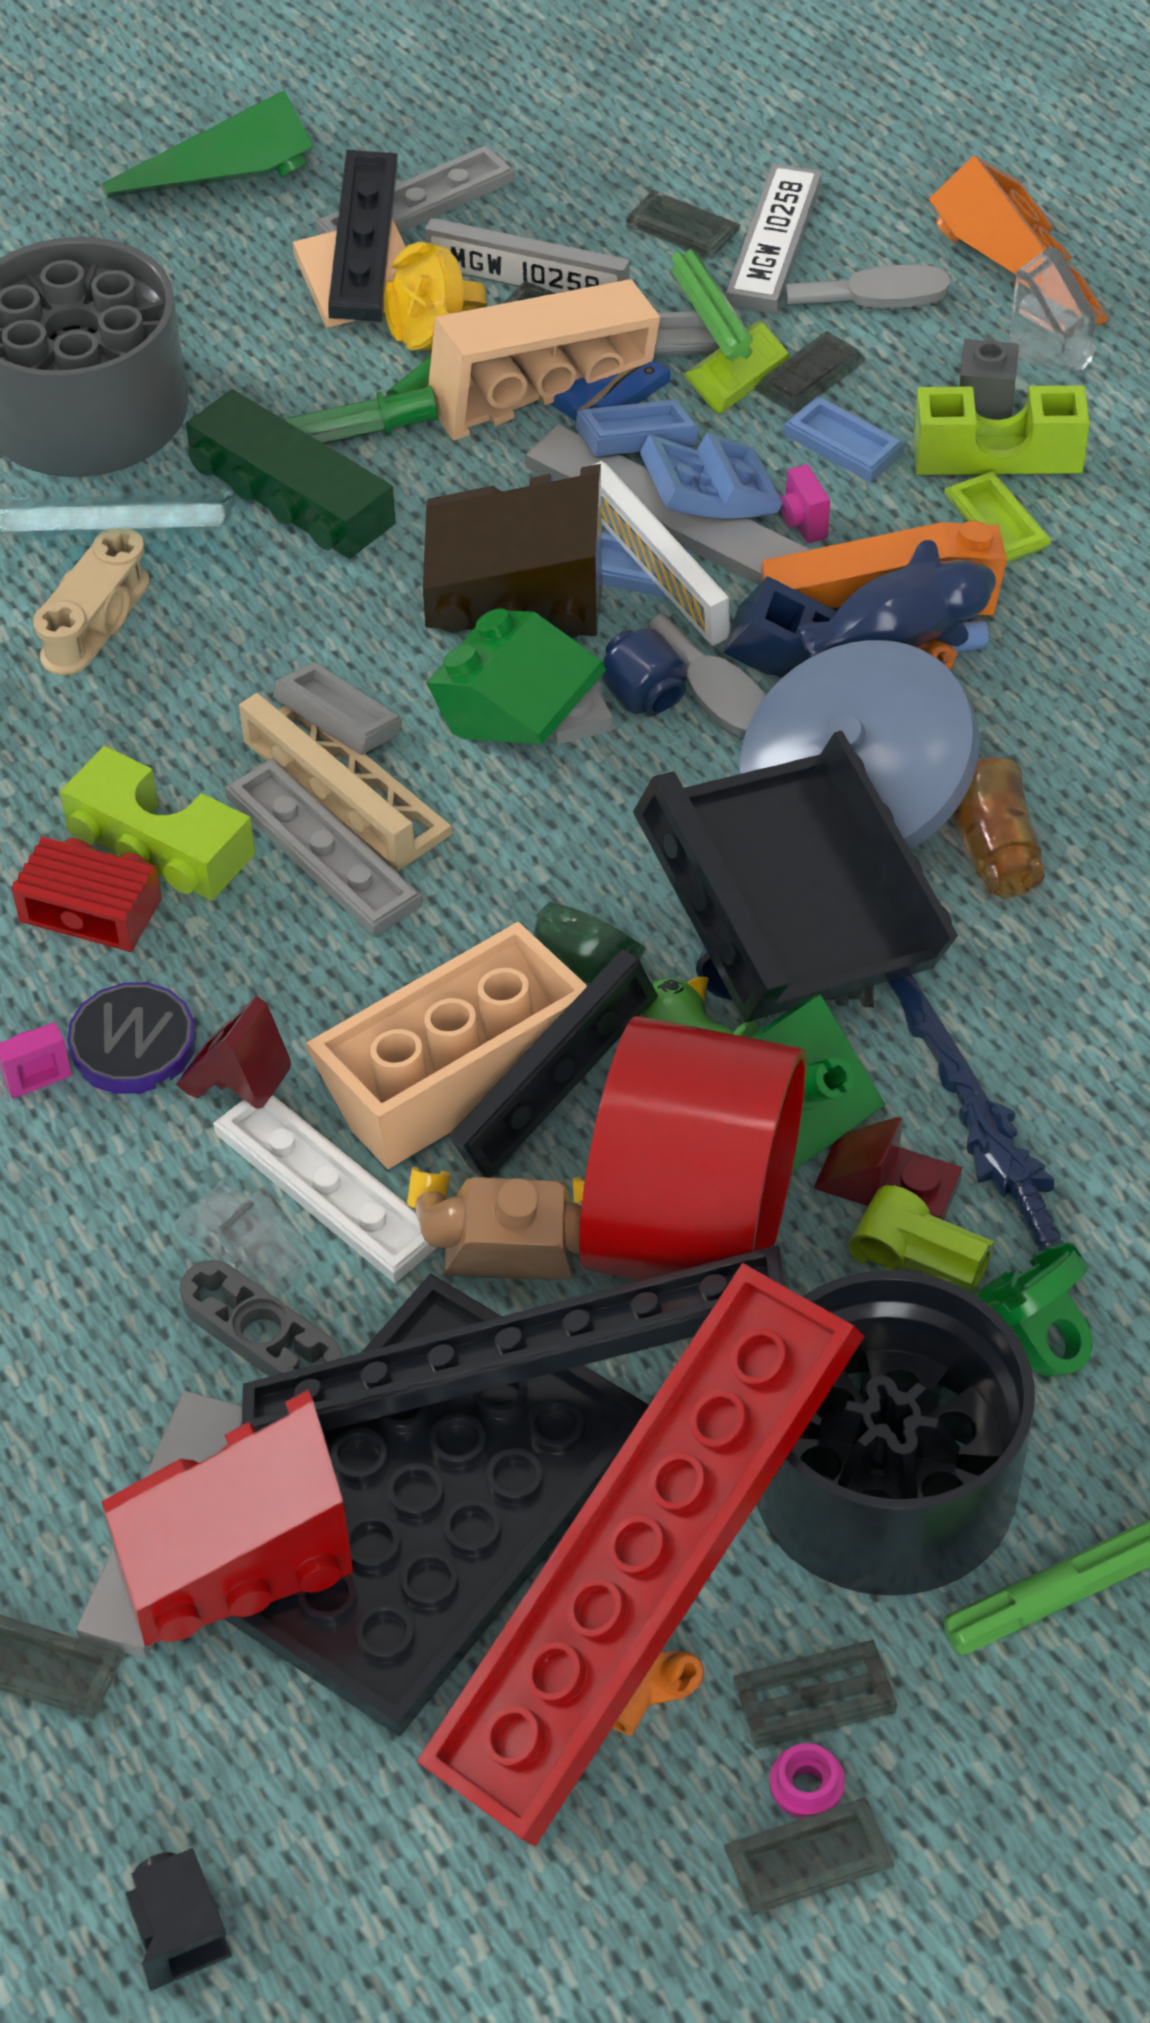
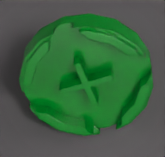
(1041, 1299)

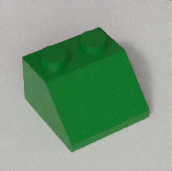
(512, 679)

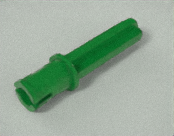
(368, 416)

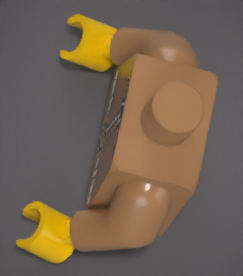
(500, 1225)

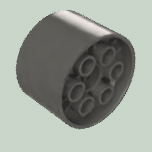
(87, 357)

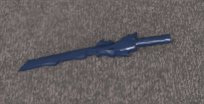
(988, 1122)

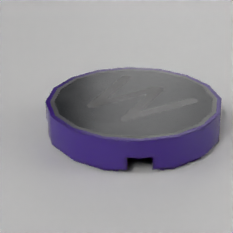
(131, 1037)

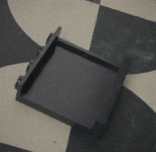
(796, 879)

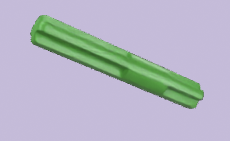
(1049, 1590)

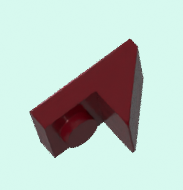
(241, 1055)
(873, 1159)

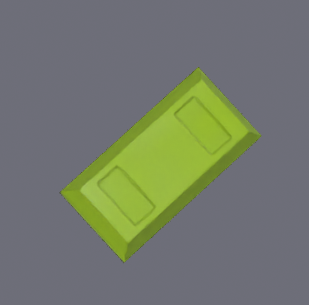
(728, 381)
(992, 503)

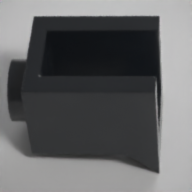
(175, 1918)

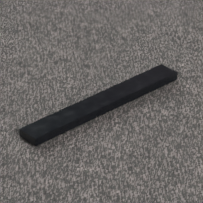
(506, 1347)

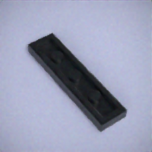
(363, 236)
(553, 1065)

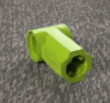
(904, 1235)

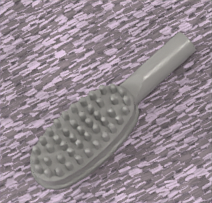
(877, 288)
(715, 682)

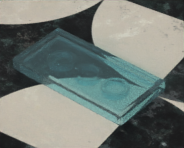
(117, 512)

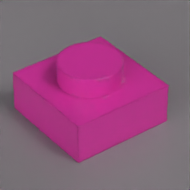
(806, 504)
(34, 1060)

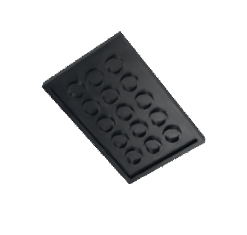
(443, 1519)

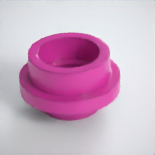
(812, 1760)

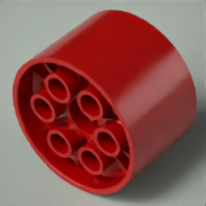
(689, 1149)

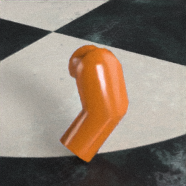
(669, 1679)

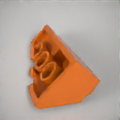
(999, 220)
(841, 569)

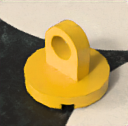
(426, 287)

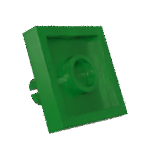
(837, 1085)

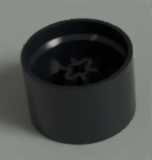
(921, 1521)

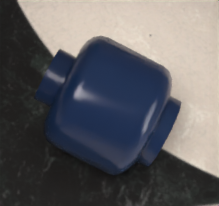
(644, 671)

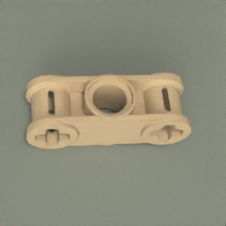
(91, 601)

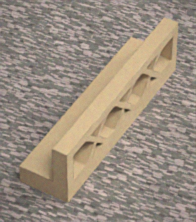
(340, 788)

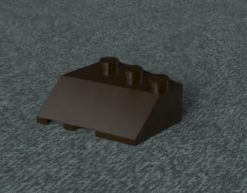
(516, 553)

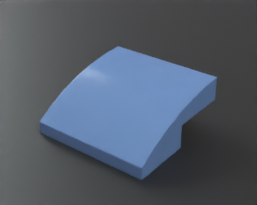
(712, 481)

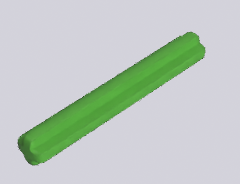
(712, 305)

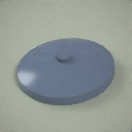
(898, 715)

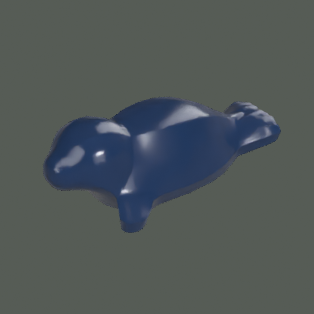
(908, 605)

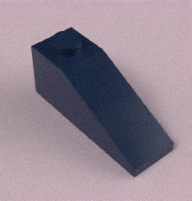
(767, 627)

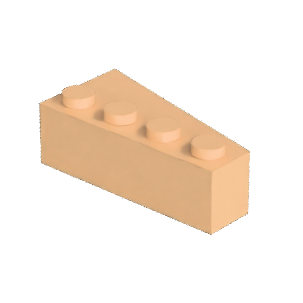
(548, 337)

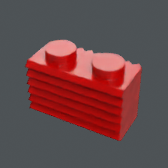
(87, 892)

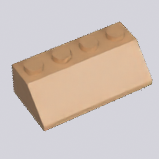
(442, 1042)

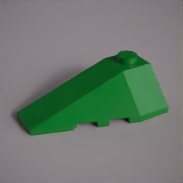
(241, 147)

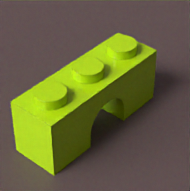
(1040, 439)
(192, 849)

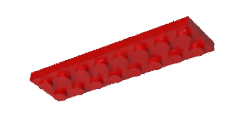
(639, 1552)

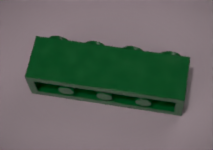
(290, 474)

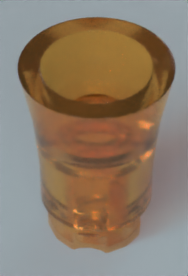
(1000, 829)

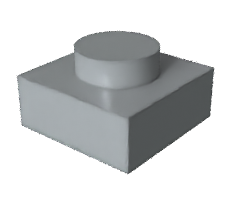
(586, 719)

